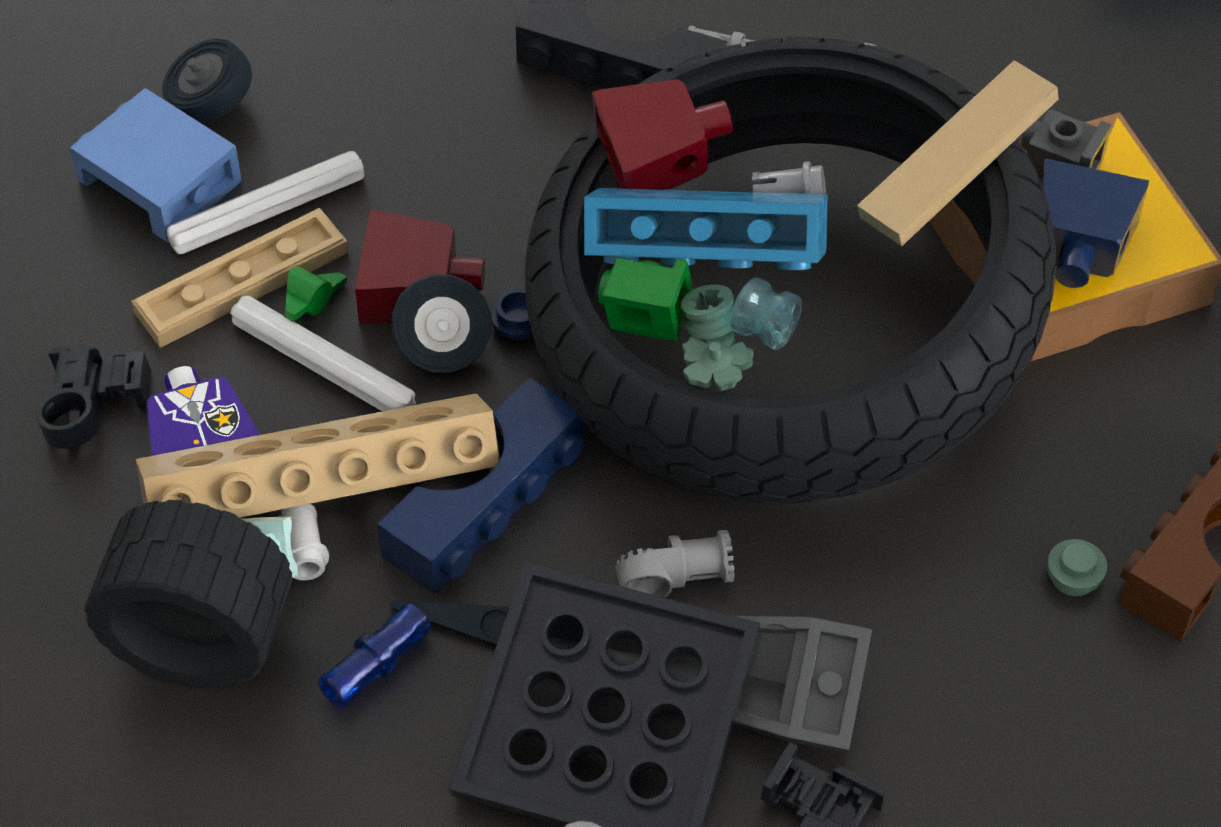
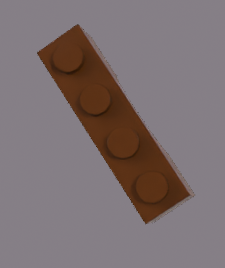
(1177, 574)

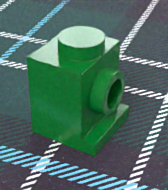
(645, 297)

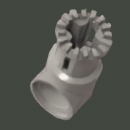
(677, 564)

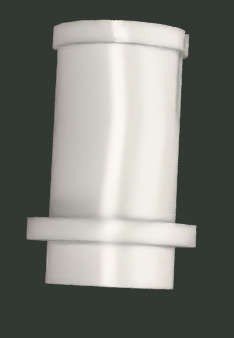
(305, 542)

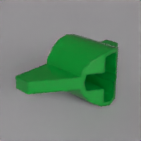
(310, 292)

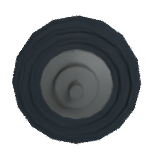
(208, 80)

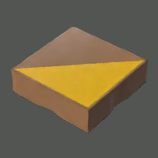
(1162, 273)

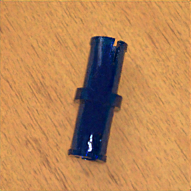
(374, 655)

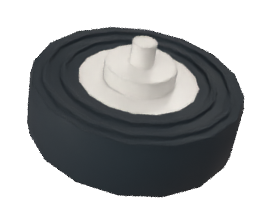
(441, 323)

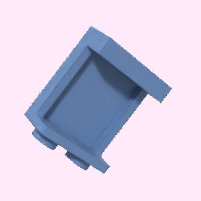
(158, 160)

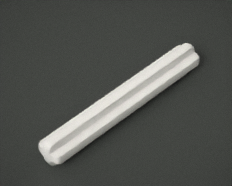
(265, 202)
(320, 355)

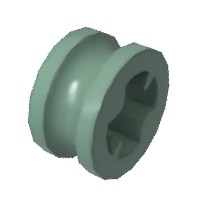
(708, 311)

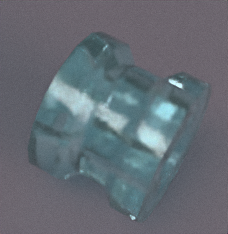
(766, 313)

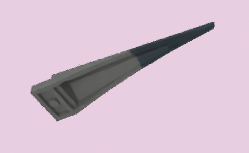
(798, 684)

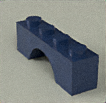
(439, 531)

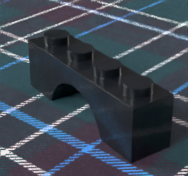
(564, 42)

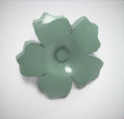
(716, 360)

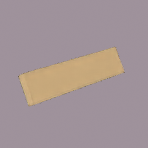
(957, 152)
(246, 271)

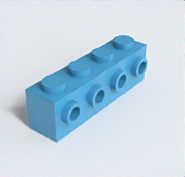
(706, 226)

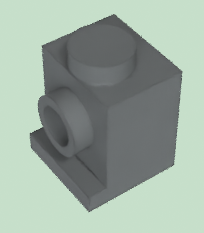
(1065, 141)

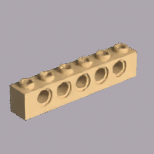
(327, 458)

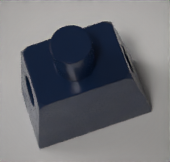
(1091, 218)

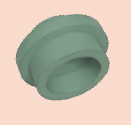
(1076, 567)

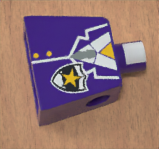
(195, 413)

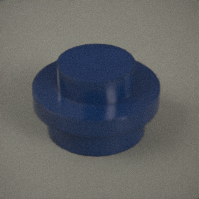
(511, 316)

